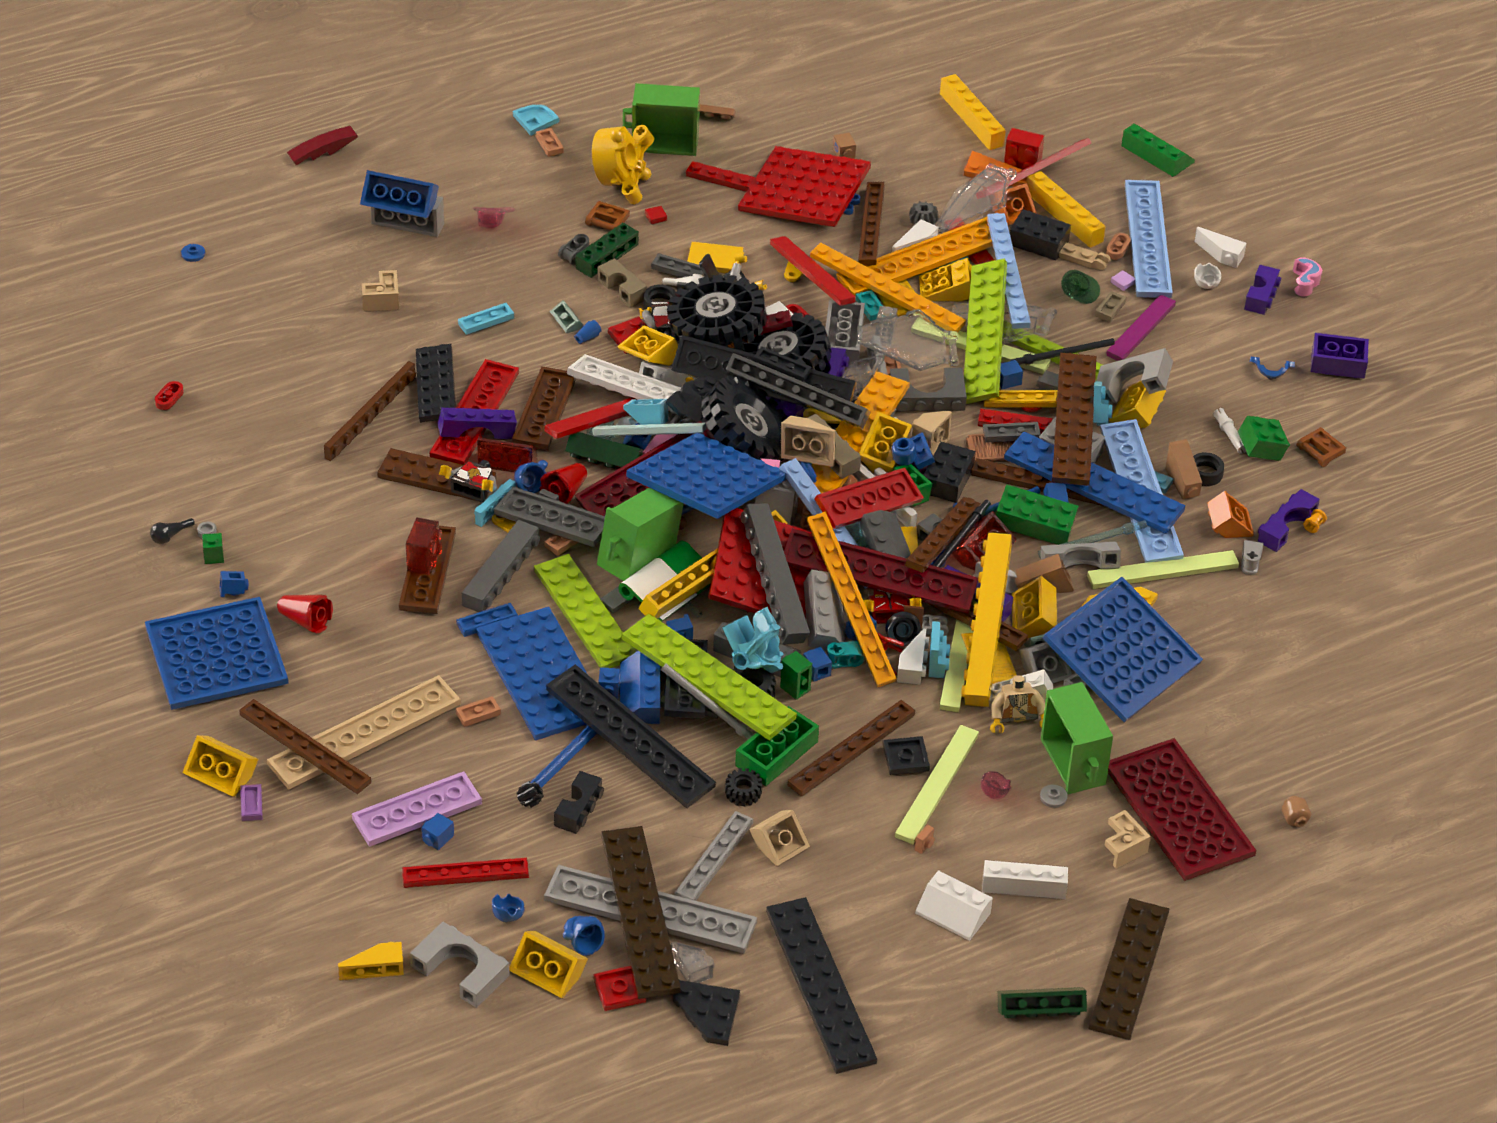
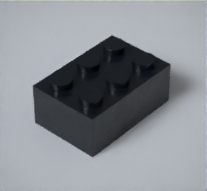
(1039, 234)
(950, 471)

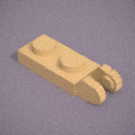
(1084, 256)

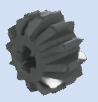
(923, 211)

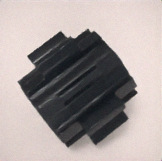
(530, 794)

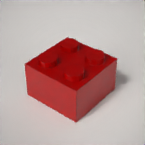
(1023, 148)

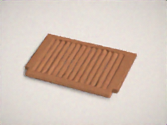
(987, 450)

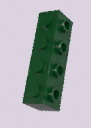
(609, 246)
(601, 449)
(1042, 1001)

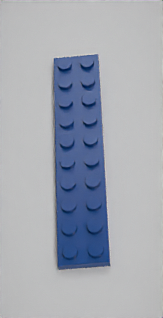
(1104, 486)

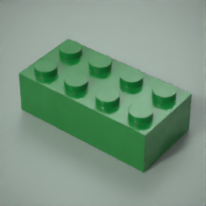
(1036, 515)
(774, 756)

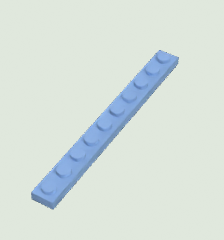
(1014, 292)

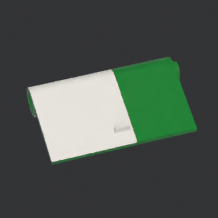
(659, 572)

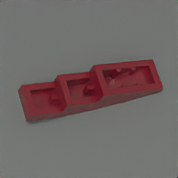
(326, 142)

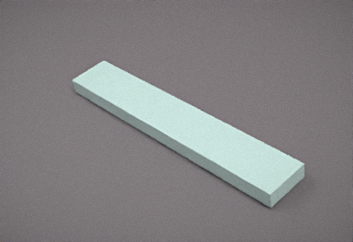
(650, 429)

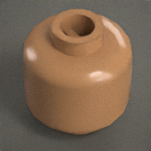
(1296, 811)

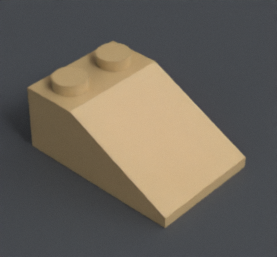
(807, 441)

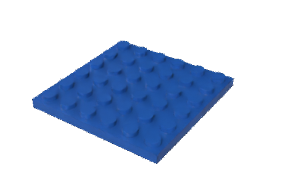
(706, 475)
(1122, 649)
(216, 653)

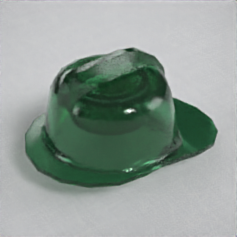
(1080, 286)

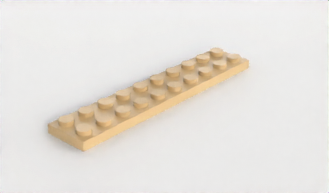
(370, 729)

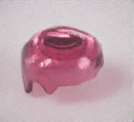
(995, 785)

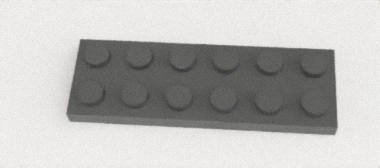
(551, 516)

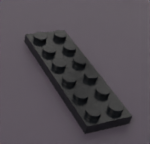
(435, 381)
(681, 702)

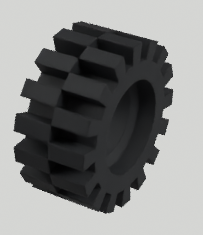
(743, 795)

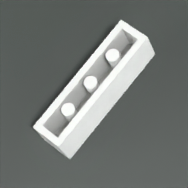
(1025, 879)

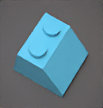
(648, 411)

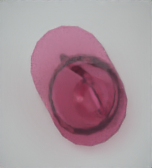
(491, 216)

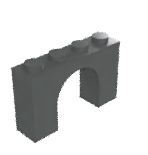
(949, 398)

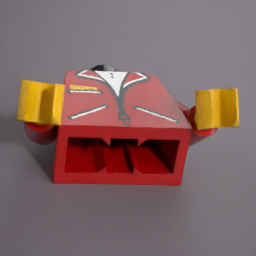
(886, 604)

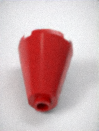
(564, 481)
(307, 610)

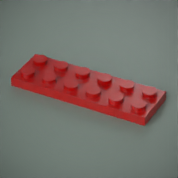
(878, 493)

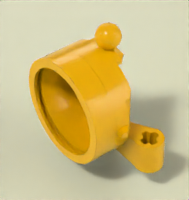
(619, 159)

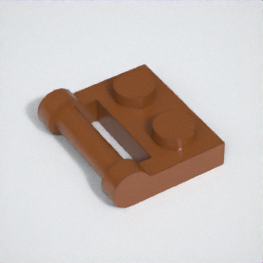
(609, 213)
(1325, 443)

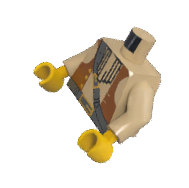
(1016, 703)

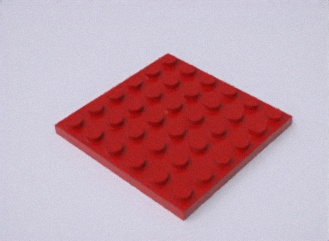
(804, 186)
(735, 572)

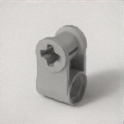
(1251, 556)

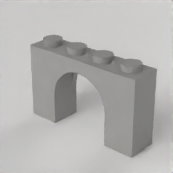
(1153, 365)
(448, 942)

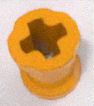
(1313, 523)

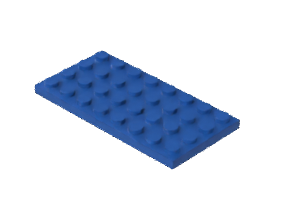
(528, 656)

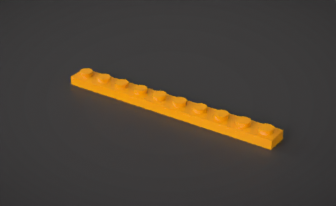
(886, 287)
(851, 599)

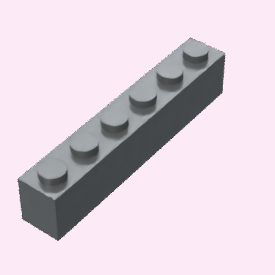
(500, 566)

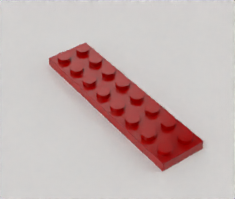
(484, 392)

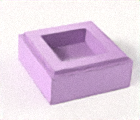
(1123, 280)

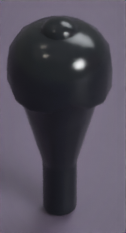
(163, 532)

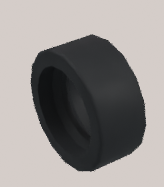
(657, 291)
(1213, 461)

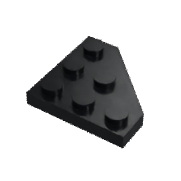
(709, 1009)

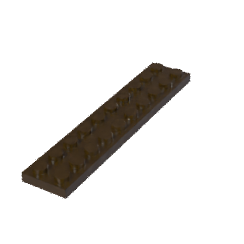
(640, 912)

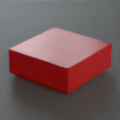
(656, 214)

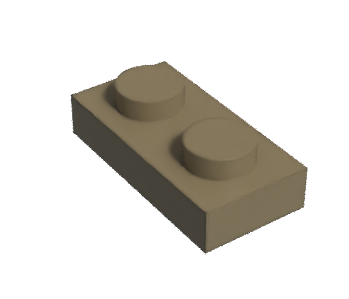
(1110, 306)

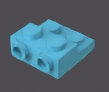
(1102, 409)
(938, 651)

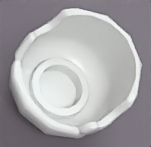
(1207, 276)

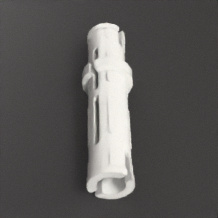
(1227, 425)

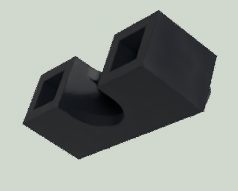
(573, 814)

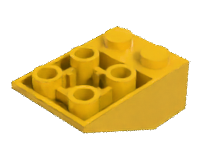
(947, 282)

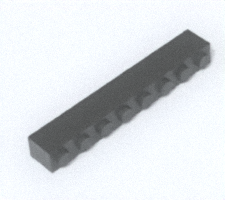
(798, 390)
(775, 573)

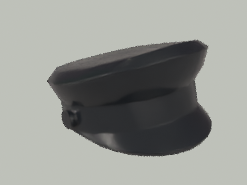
(903, 627)

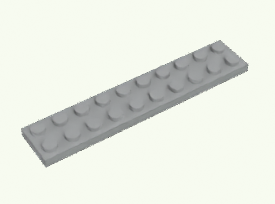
(681, 915)

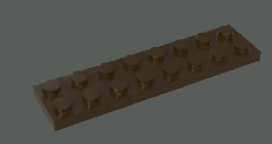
(1129, 969)

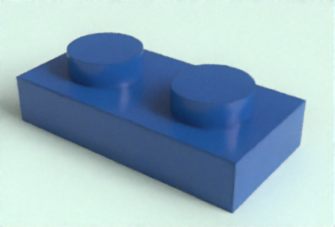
(923, 451)

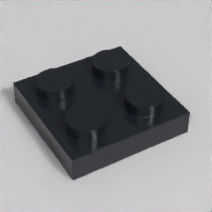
(906, 755)

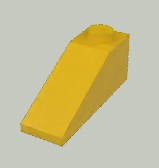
(376, 961)

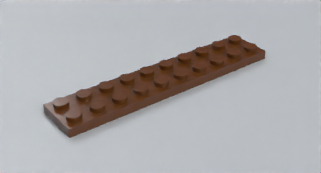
(1074, 419)

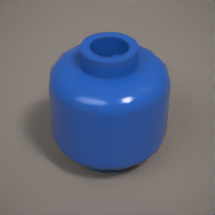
(904, 451)

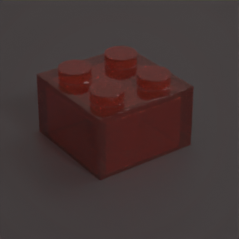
(423, 546)

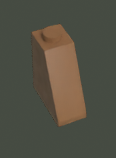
(1183, 469)
(1051, 569)

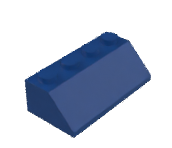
(398, 194)
(641, 687)

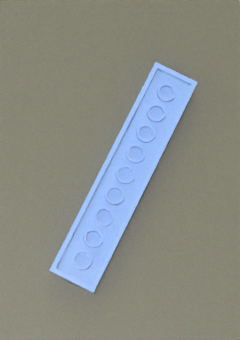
(1148, 239)
(1133, 462)

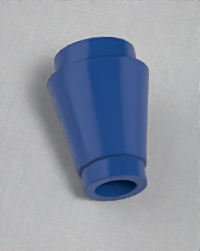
(588, 331)

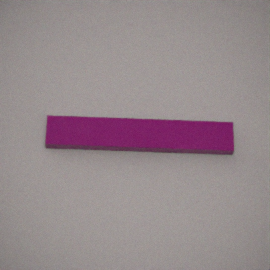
(1141, 328)

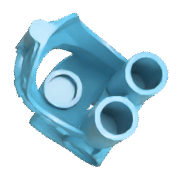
(758, 646)

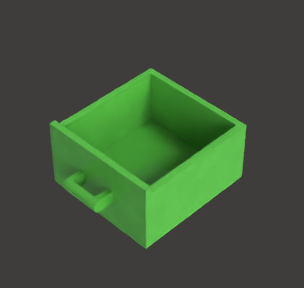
(669, 115)
(638, 532)
(1076, 737)

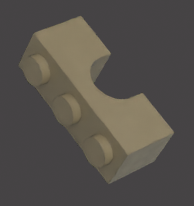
(630, 287)

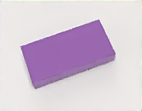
(251, 802)

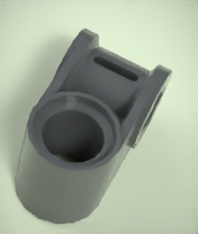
(573, 247)

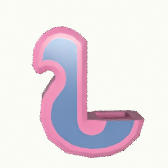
(1309, 275)

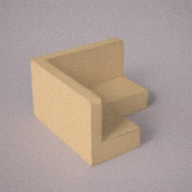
(383, 294)
(1130, 841)

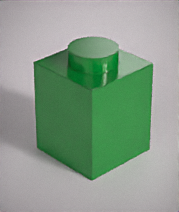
(213, 548)

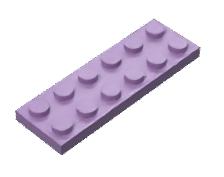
(415, 808)

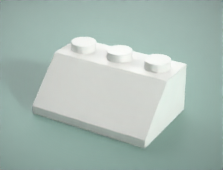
(954, 905)

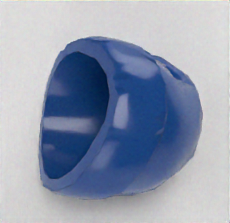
(529, 475)
(585, 934)

